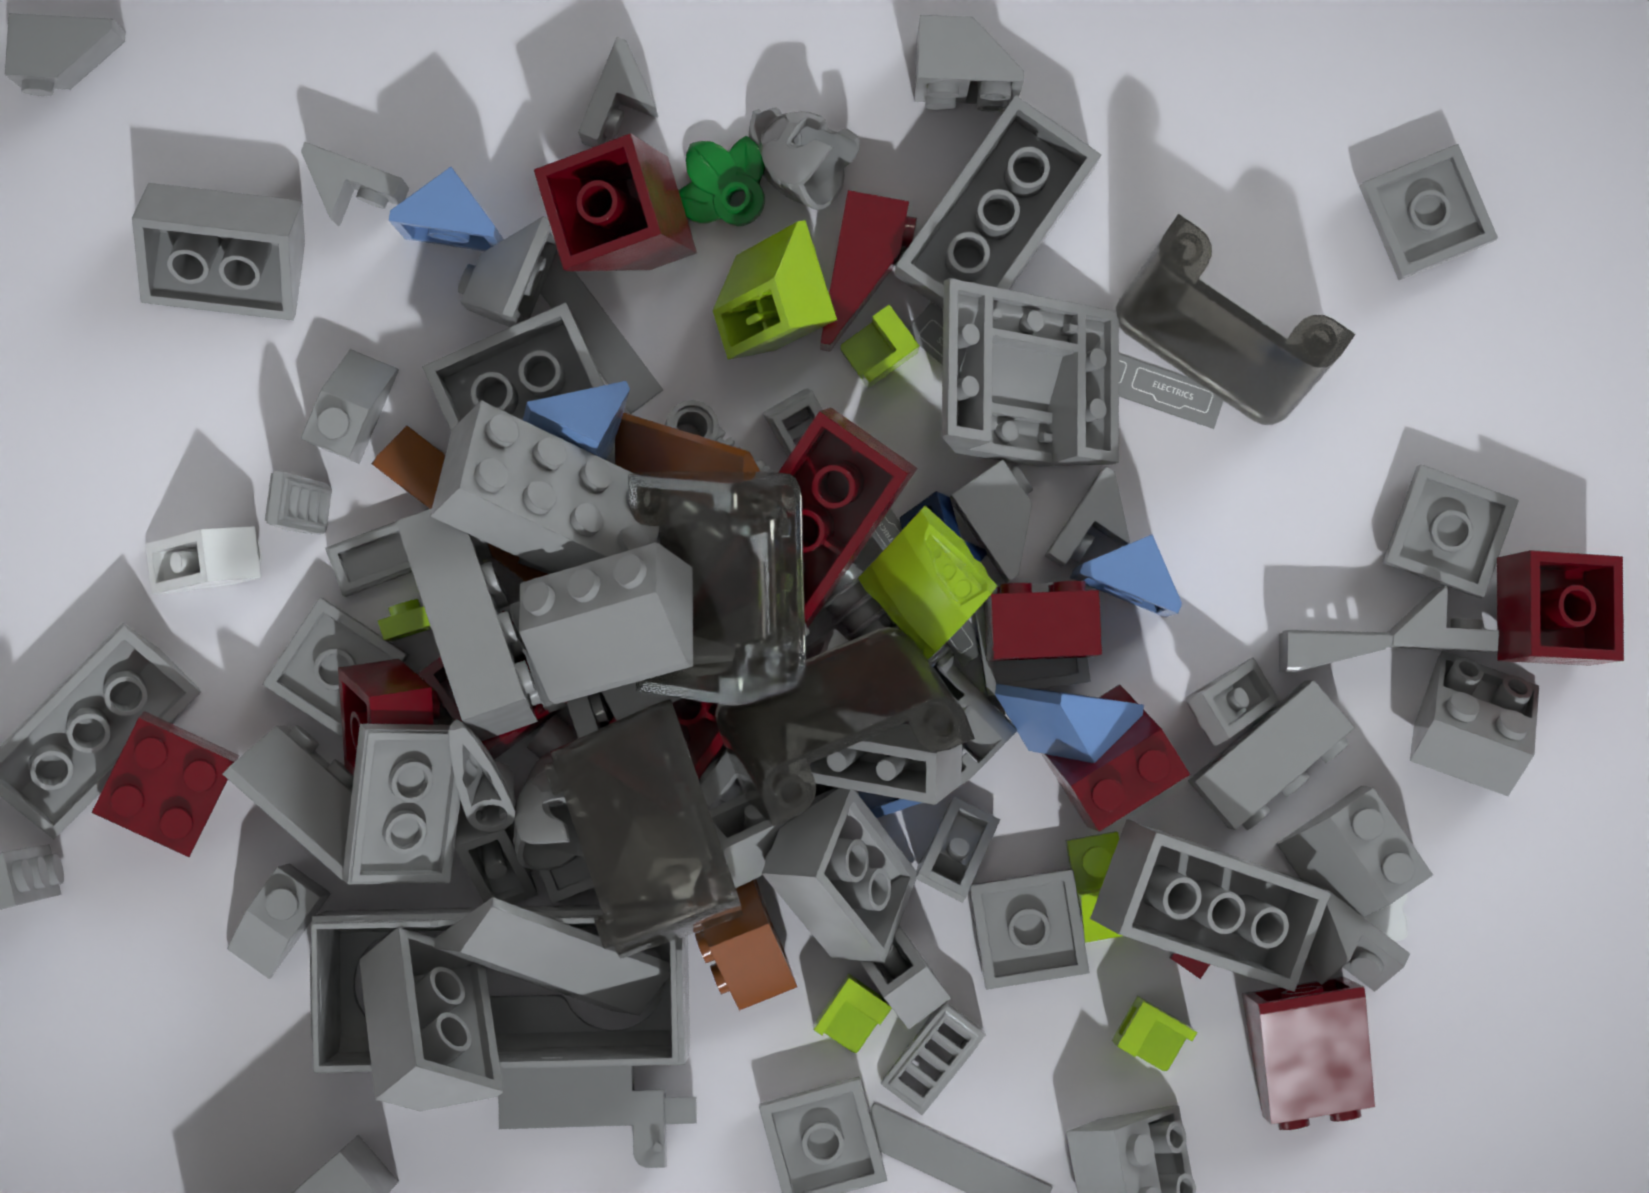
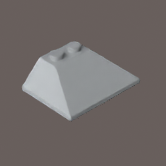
(1029, 377)

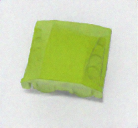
(928, 581)

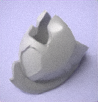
(803, 155)
(543, 824)

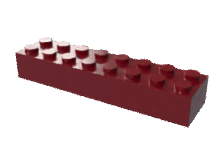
(845, 493)

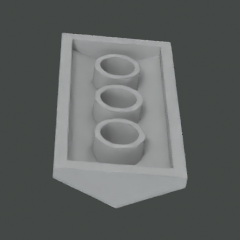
(76, 736)
(554, 957)

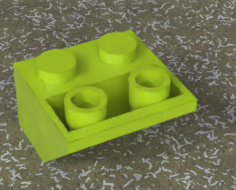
(773, 295)

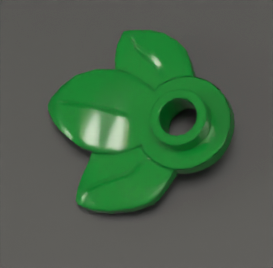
(717, 177)

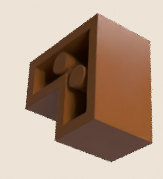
(747, 952)

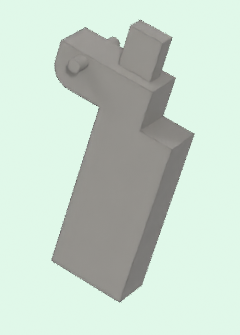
(593, 1099)

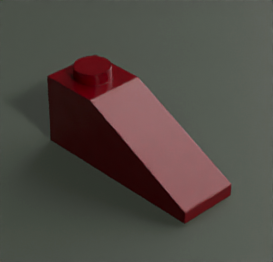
(866, 253)

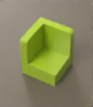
(880, 347)
(852, 1014)
(1152, 1034)

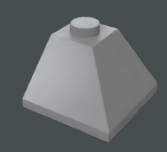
(510, 275)

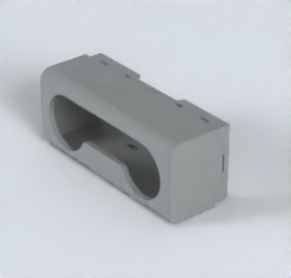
(528, 1029)

